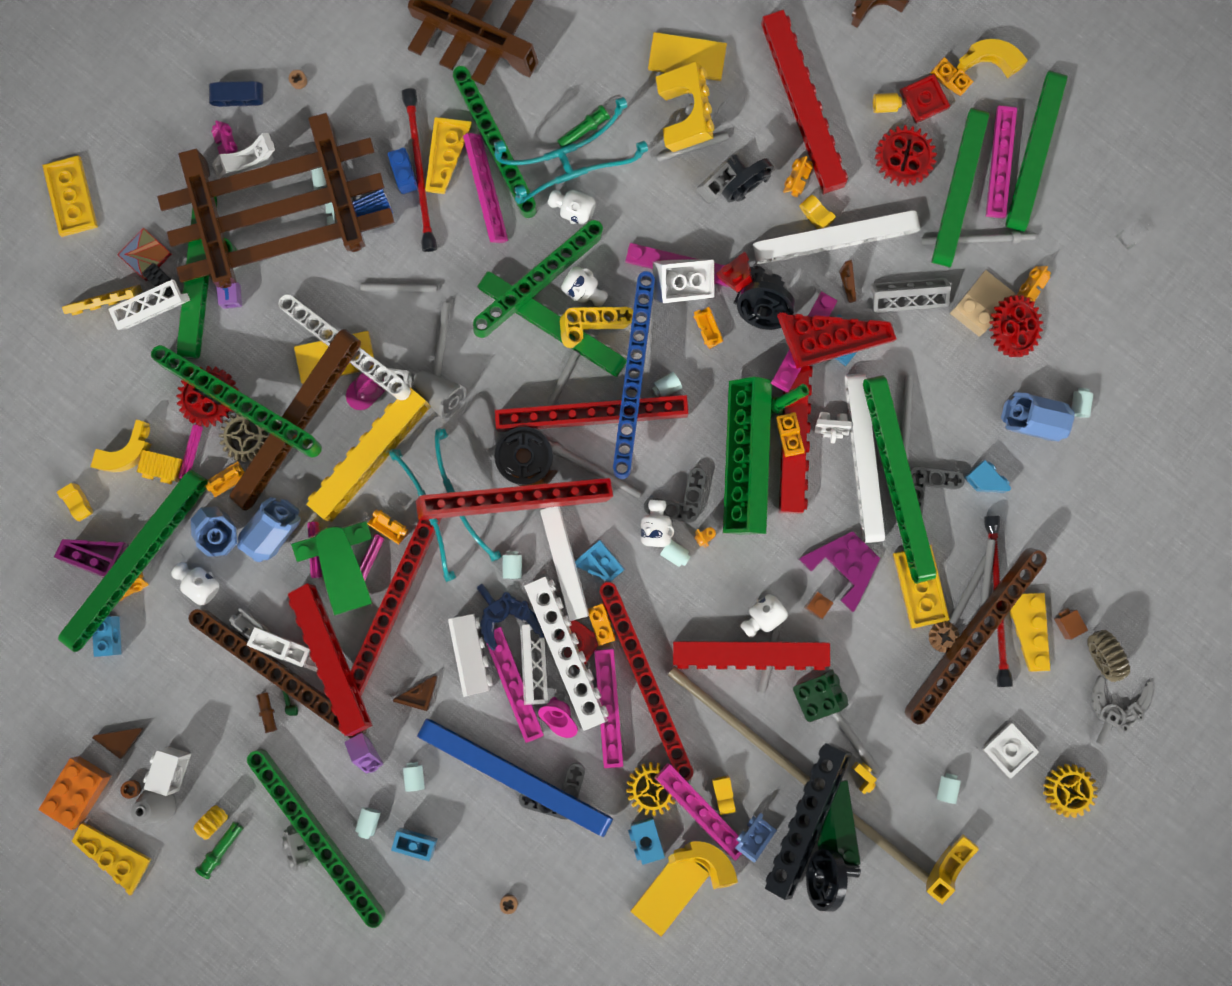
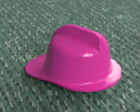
(363, 392)
(558, 718)

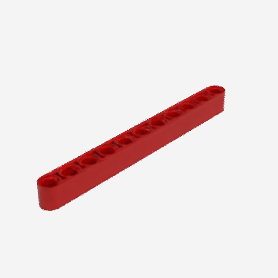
(384, 609)
(660, 706)

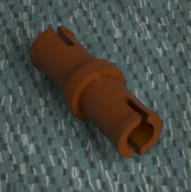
(266, 712)

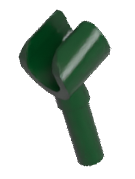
(291, 710)

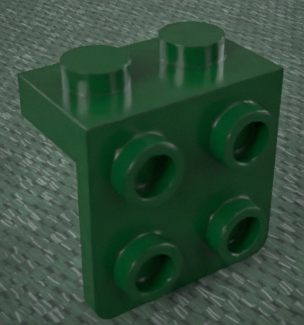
(821, 696)

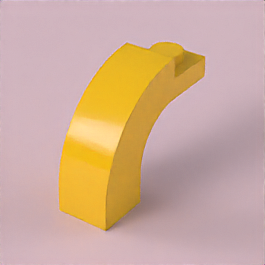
(996, 51)
(126, 457)
(712, 858)
(945, 871)

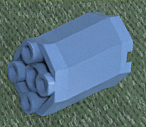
(1038, 417)
(268, 529)
(213, 531)

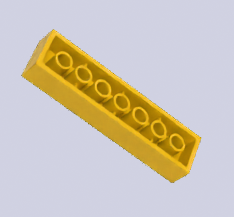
(367, 456)

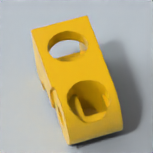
(816, 212)
(75, 501)
(724, 794)

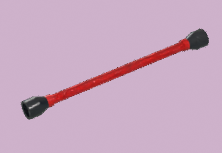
(428, 240)
(1004, 677)

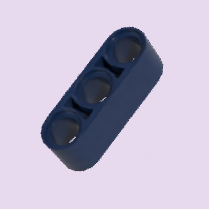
(235, 94)

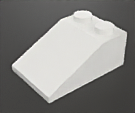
(683, 280)

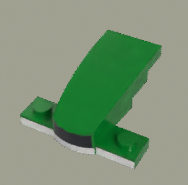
(338, 563)

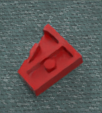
(736, 273)

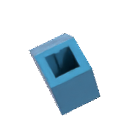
(986, 479)

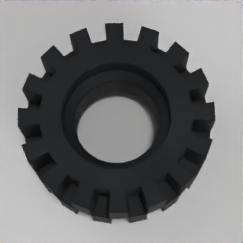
(158, 277)

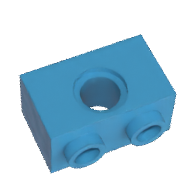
(107, 638)
(414, 844)
(648, 853)

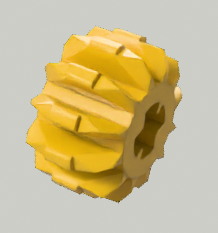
(210, 822)

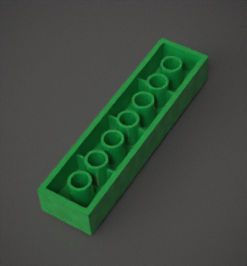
(747, 456)

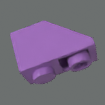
(363, 753)

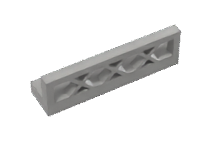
(913, 288)

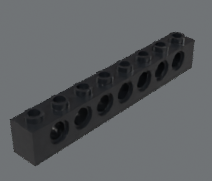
(775, 882)

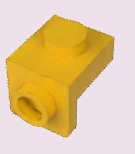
(864, 771)

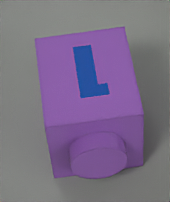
(230, 296)

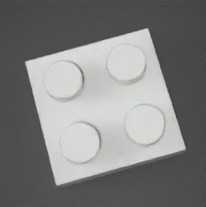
(1010, 750)

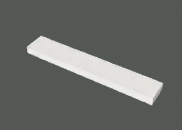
(564, 563)

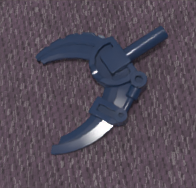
(499, 611)

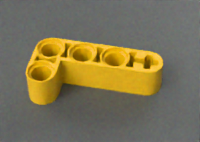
(598, 321)

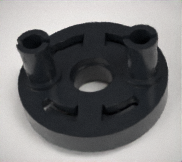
(746, 178)
(764, 294)
(540, 455)
(828, 879)

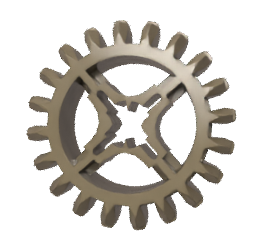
(245, 427)
(1108, 655)

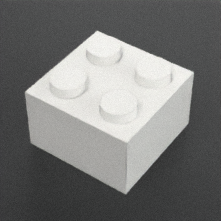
(166, 771)

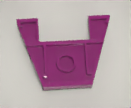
(851, 559)

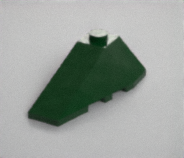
(839, 827)

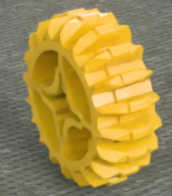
(1074, 784)
(643, 792)

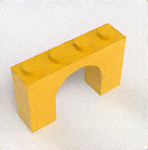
(698, 125)

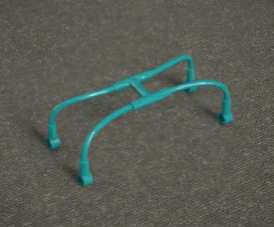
(521, 194)
(397, 455)

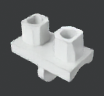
(833, 428)

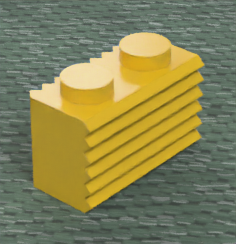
(159, 466)

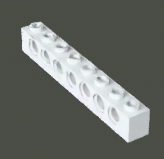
(535, 592)

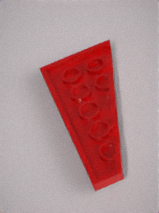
(826, 338)

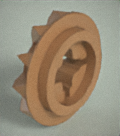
(936, 640)

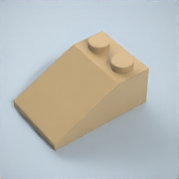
(979, 302)

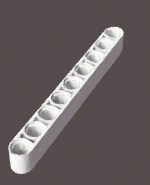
(836, 237)
(364, 361)
(864, 460)

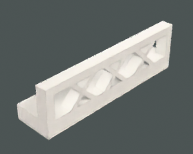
(153, 310)
(527, 667)

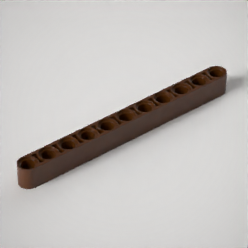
(298, 413)
(984, 631)
(268, 670)

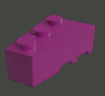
(90, 555)

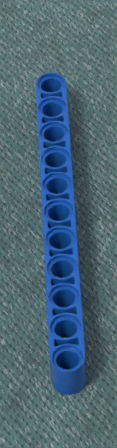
(634, 365)
(515, 777)

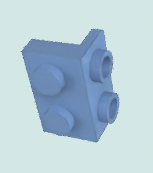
(756, 838)

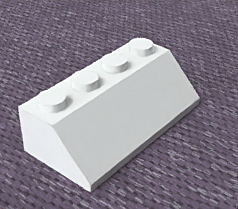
(469, 654)

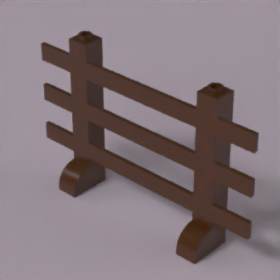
(471, 29)
(211, 227)

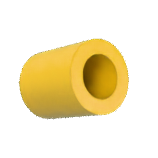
(886, 102)

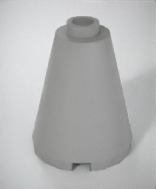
(439, 393)
(153, 808)

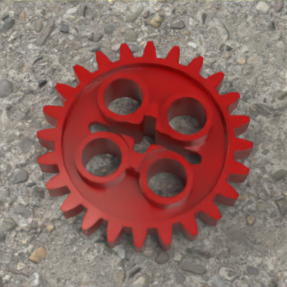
(922, 160)
(1016, 326)
(198, 411)

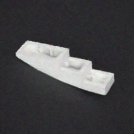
(281, 648)

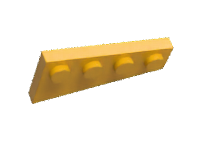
(444, 152)
(95, 302)
(1031, 628)
(113, 856)

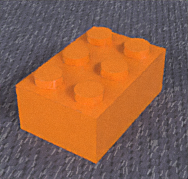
(74, 792)

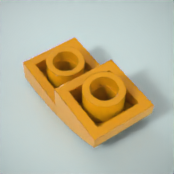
(950, 77)
(790, 434)

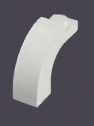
(253, 157)

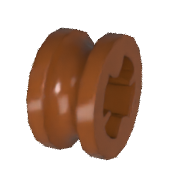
(137, 786)

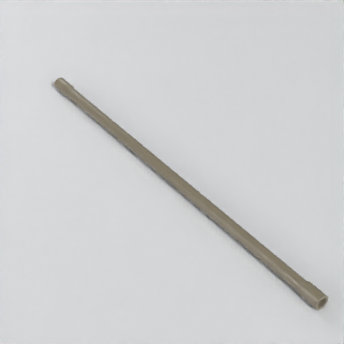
(684, 681)

